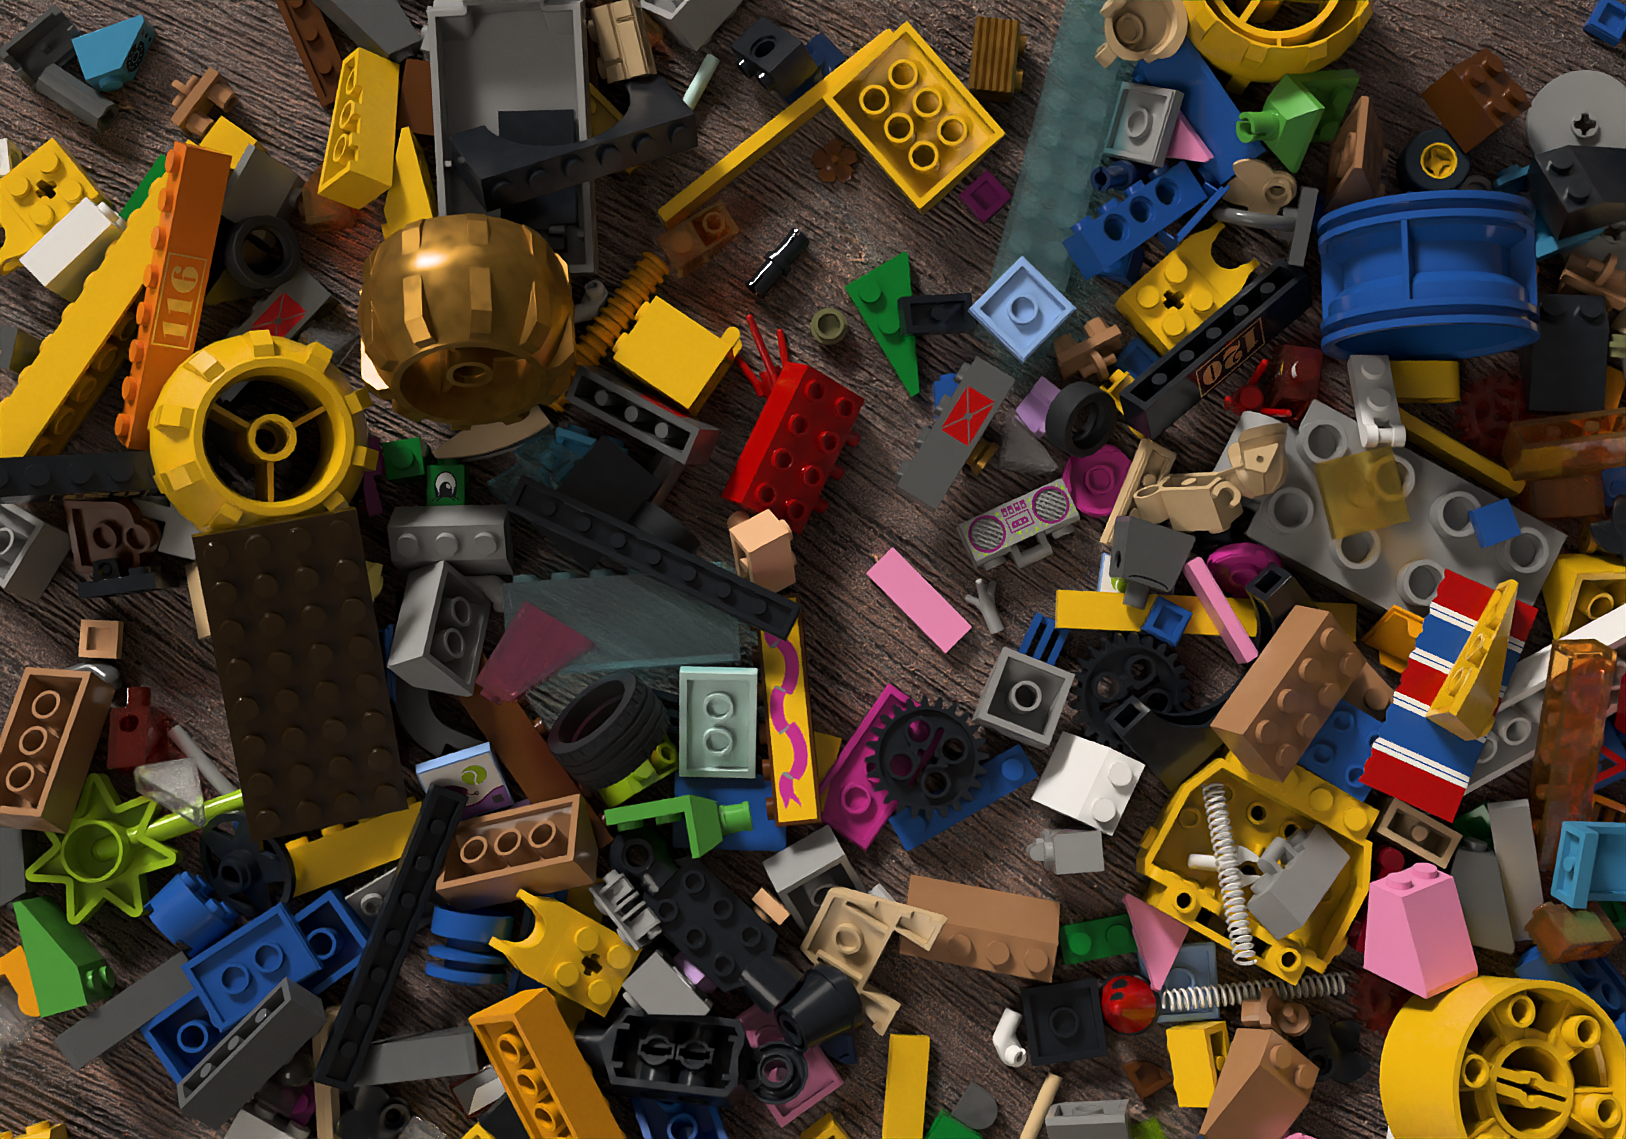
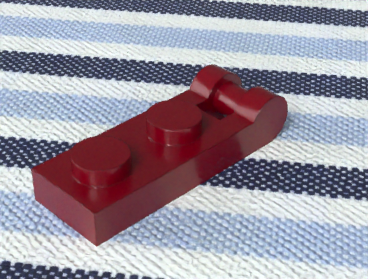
(1386, 861)

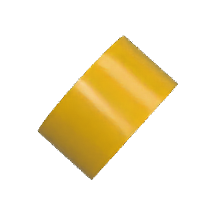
(1449, 1081)

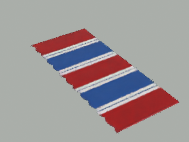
(1413, 754)

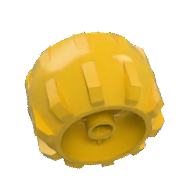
(1265, 55)
(190, 398)

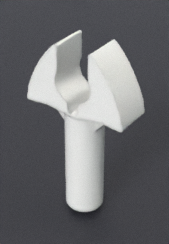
(1207, 863)

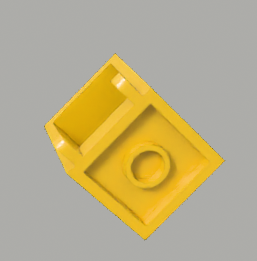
(675, 355)

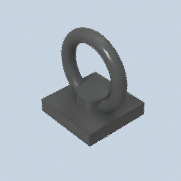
(1293, 222)

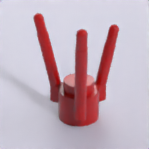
(771, 374)
(1251, 398)

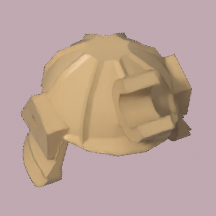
(1142, 30)
(1256, 463)

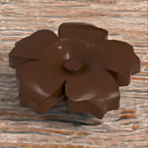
(834, 162)

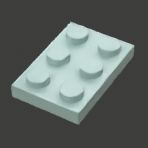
(717, 722)

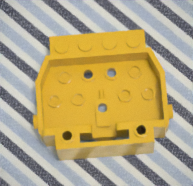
(1297, 801)

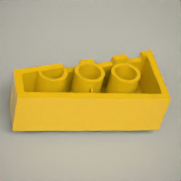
(362, 131)

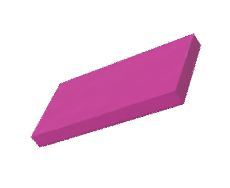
(850, 802)

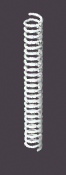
(1230, 871)
(1283, 993)

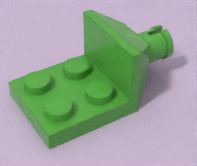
(1300, 112)
(705, 819)

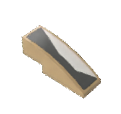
(494, 438)

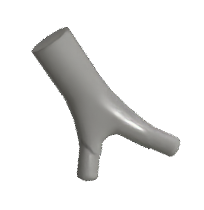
(986, 605)

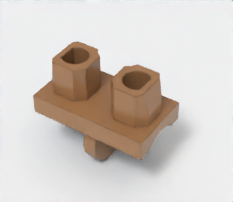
(197, 99)
(1594, 279)
(1090, 355)
(1271, 1013)

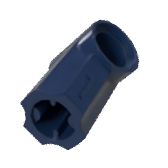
(827, 59)

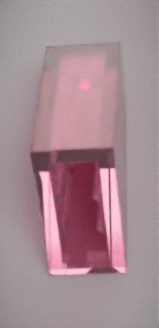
(529, 655)

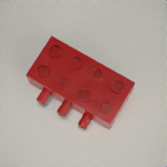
(795, 446)

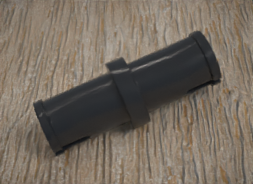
(777, 263)

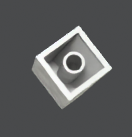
(1088, 782)

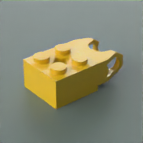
(27, 199)
(1188, 279)
(557, 949)

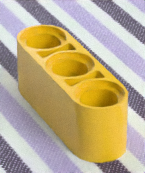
(1425, 381)

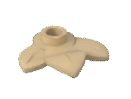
(1255, 187)

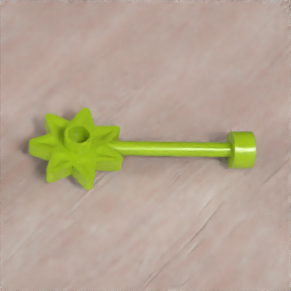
(115, 847)

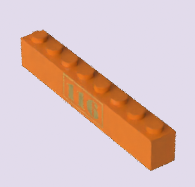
(173, 282)

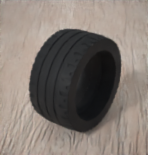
(608, 730)

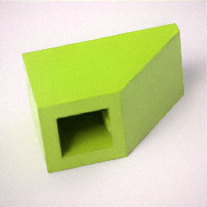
(657, 766)

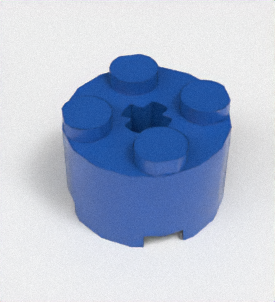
(190, 914)

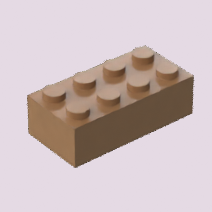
(1289, 693)
(50, 746)

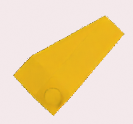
(1582, 590)
(1475, 680)

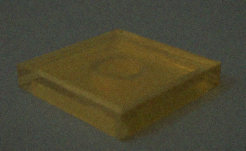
(1361, 492)

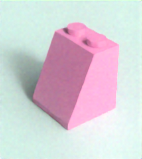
(1418, 931)

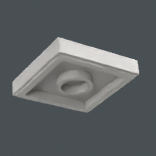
(1143, 123)

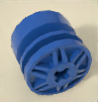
(467, 949)

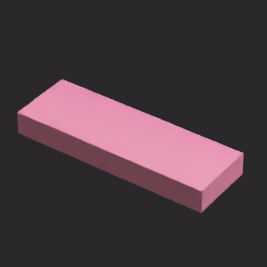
(919, 600)
(1219, 610)

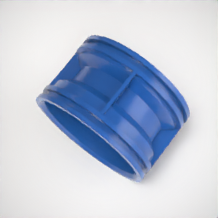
(1429, 276)

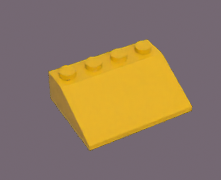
(914, 117)

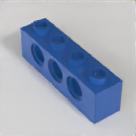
(1153, 207)

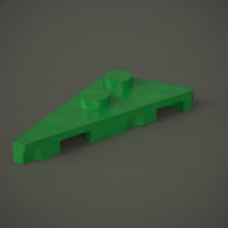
(876, 302)

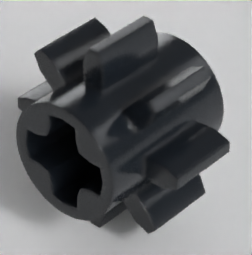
(1208, 542)

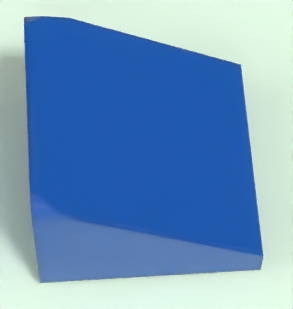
(1125, 269)

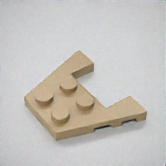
(853, 934)

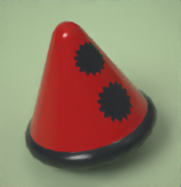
(1129, 1003)

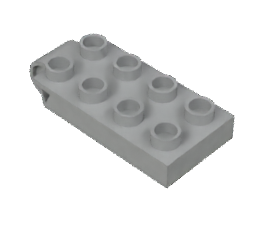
(510, 59)
(1397, 561)

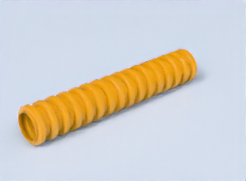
(616, 316)

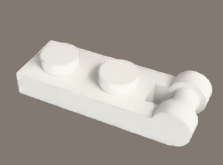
(1375, 401)

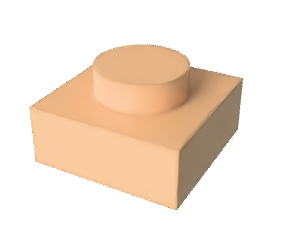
(101, 639)
(769, 907)

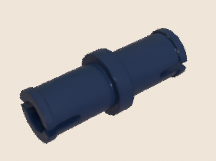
(1119, 175)

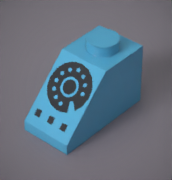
(114, 52)

